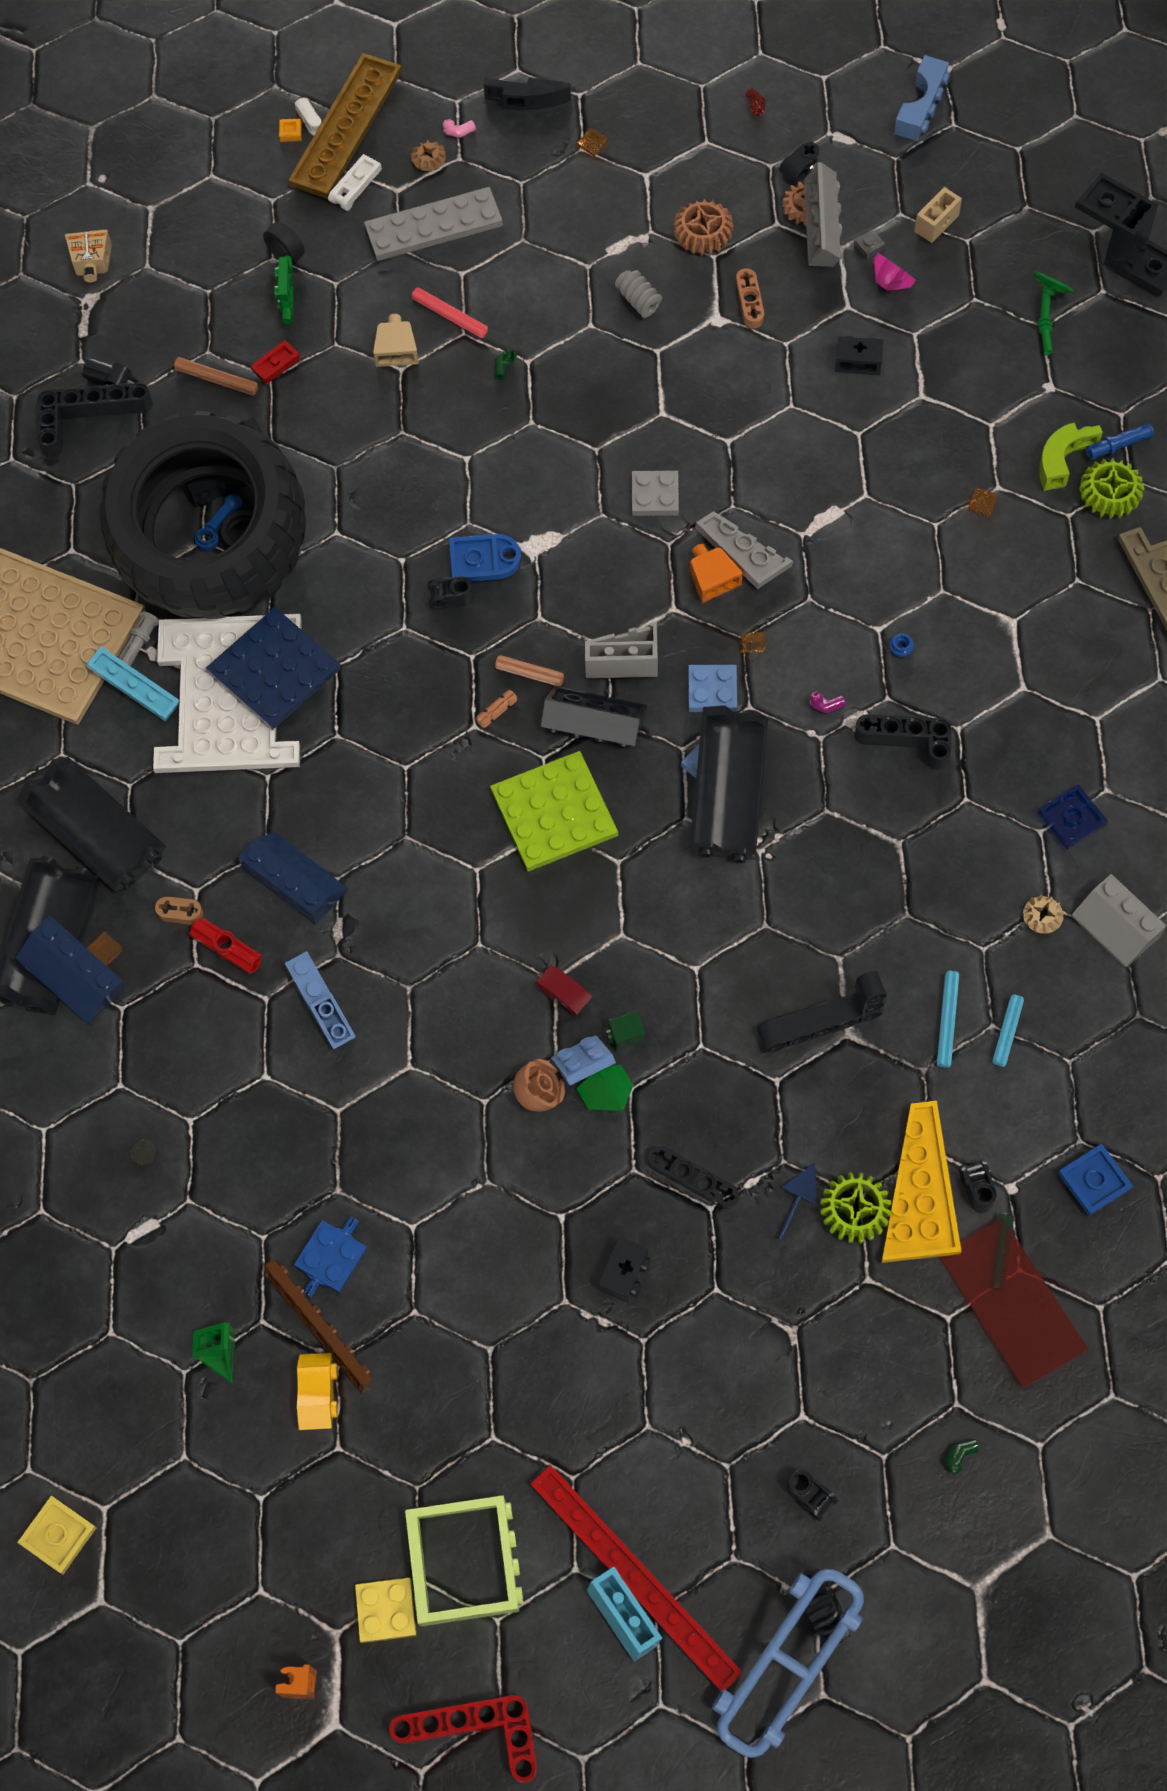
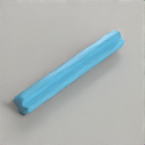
(948, 1019)

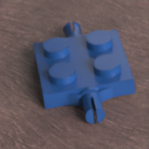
(330, 1256)

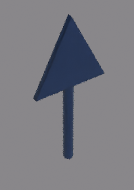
(803, 1187)

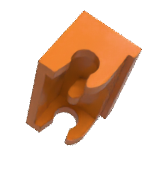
(301, 1682)

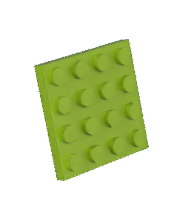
(554, 811)

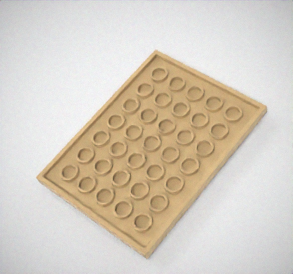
(52, 632)

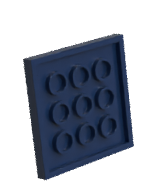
(273, 668)

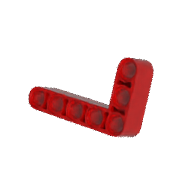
(474, 1724)

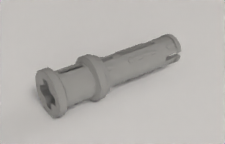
(139, 636)

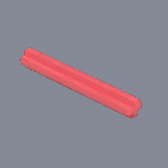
(449, 312)

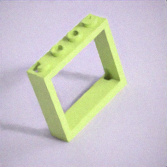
(511, 1565)

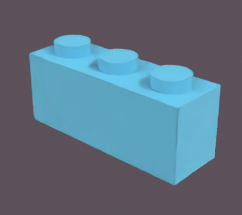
(624, 1614)

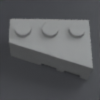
(623, 655)

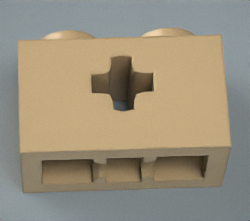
(938, 214)

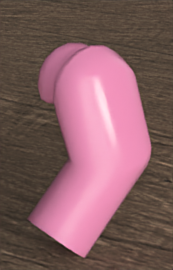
(458, 131)

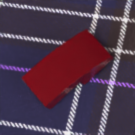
(563, 988)

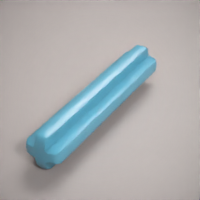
(1008, 1030)

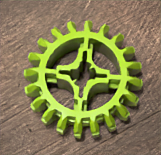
(1106, 483)
(865, 1208)

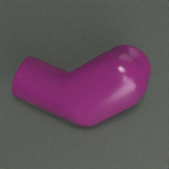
(824, 705)

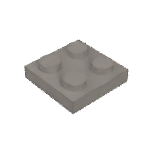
(655, 493)

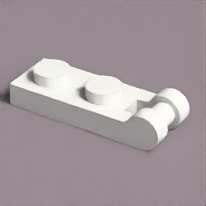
(354, 182)

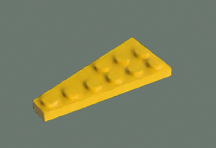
(923, 1205)

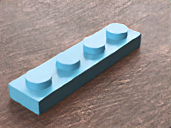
(133, 683)

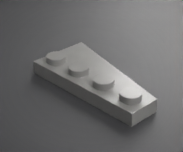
(752, 558)

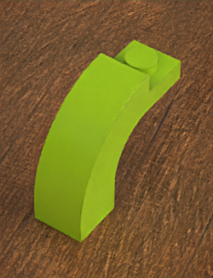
(1052, 467)

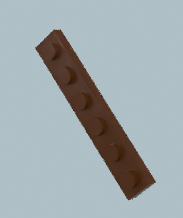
(324, 1333)

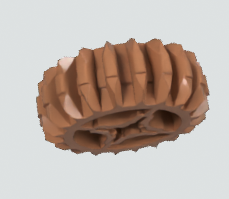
(703, 227)

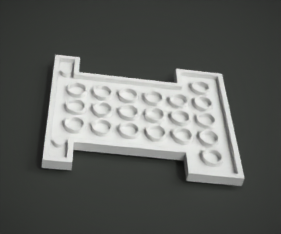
(213, 724)

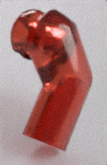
(759, 102)

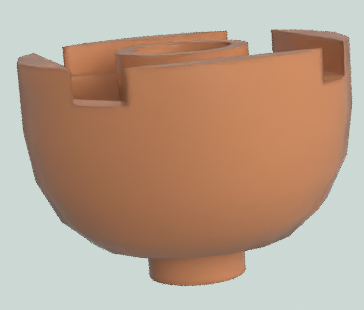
(538, 1086)

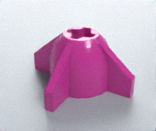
(890, 275)

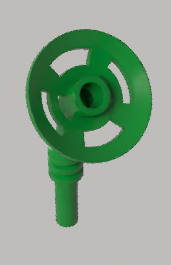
(1049, 288)

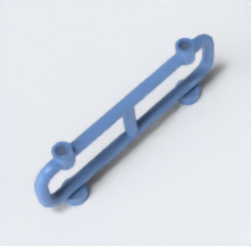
(804, 1591)

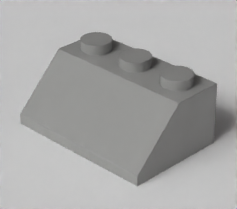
(1119, 921)

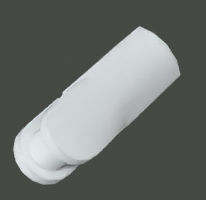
(308, 115)

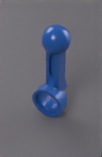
(231, 504)

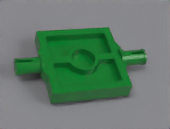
(285, 289)

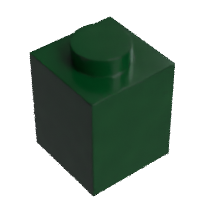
(626, 1031)

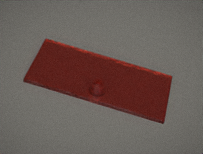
(1021, 1313)

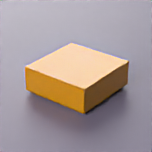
(290, 130)

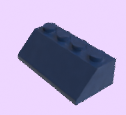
(292, 876)
(69, 970)

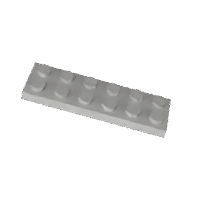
(433, 223)

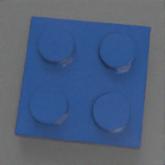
(1095, 1180)

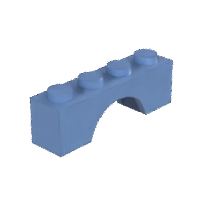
(914, 116)

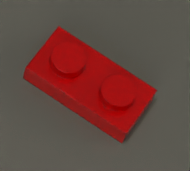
(275, 362)

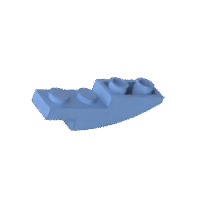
(320, 1000)

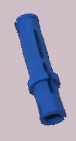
(1111, 444)

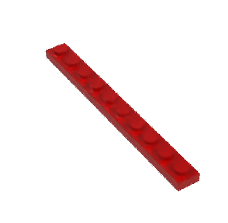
(639, 1580)

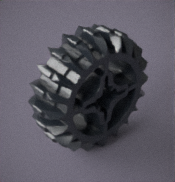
(824, 1609)

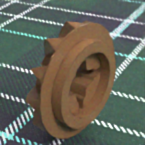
(425, 162)

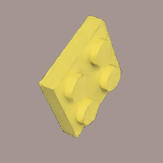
(57, 1535)
(385, 1610)

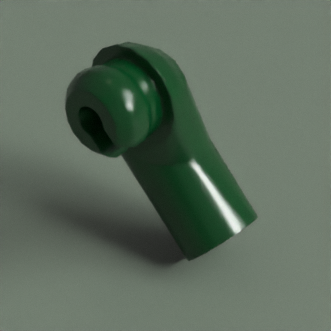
(502, 361)
(957, 1453)

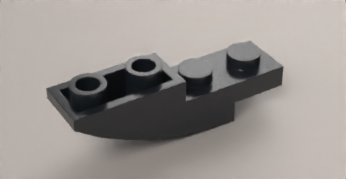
(534, 95)

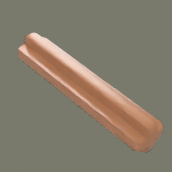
(529, 670)

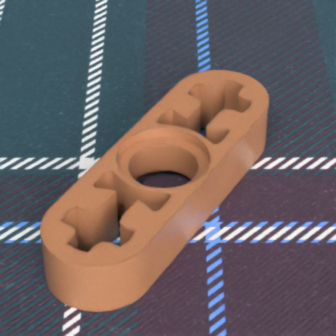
(746, 306)

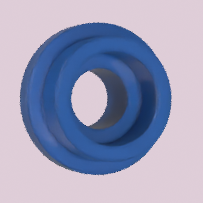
(902, 639)

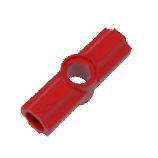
(214, 938)

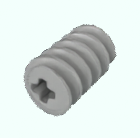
(638, 292)

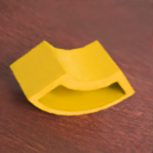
(315, 1391)

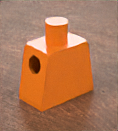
(713, 572)

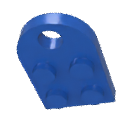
(482, 557)

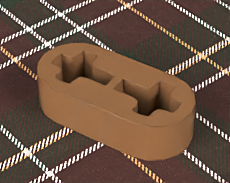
(179, 907)

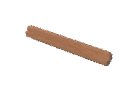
(216, 376)

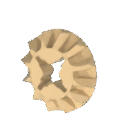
(1048, 923)

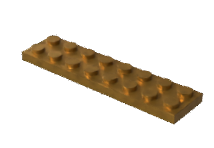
(345, 125)

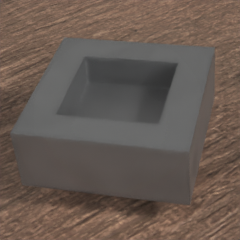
(869, 244)

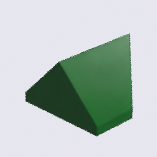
(606, 1089)
(216, 1348)

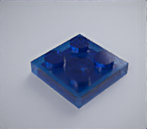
(1072, 816)

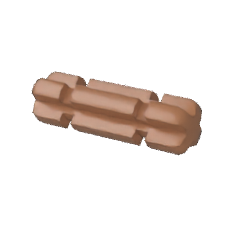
(496, 708)

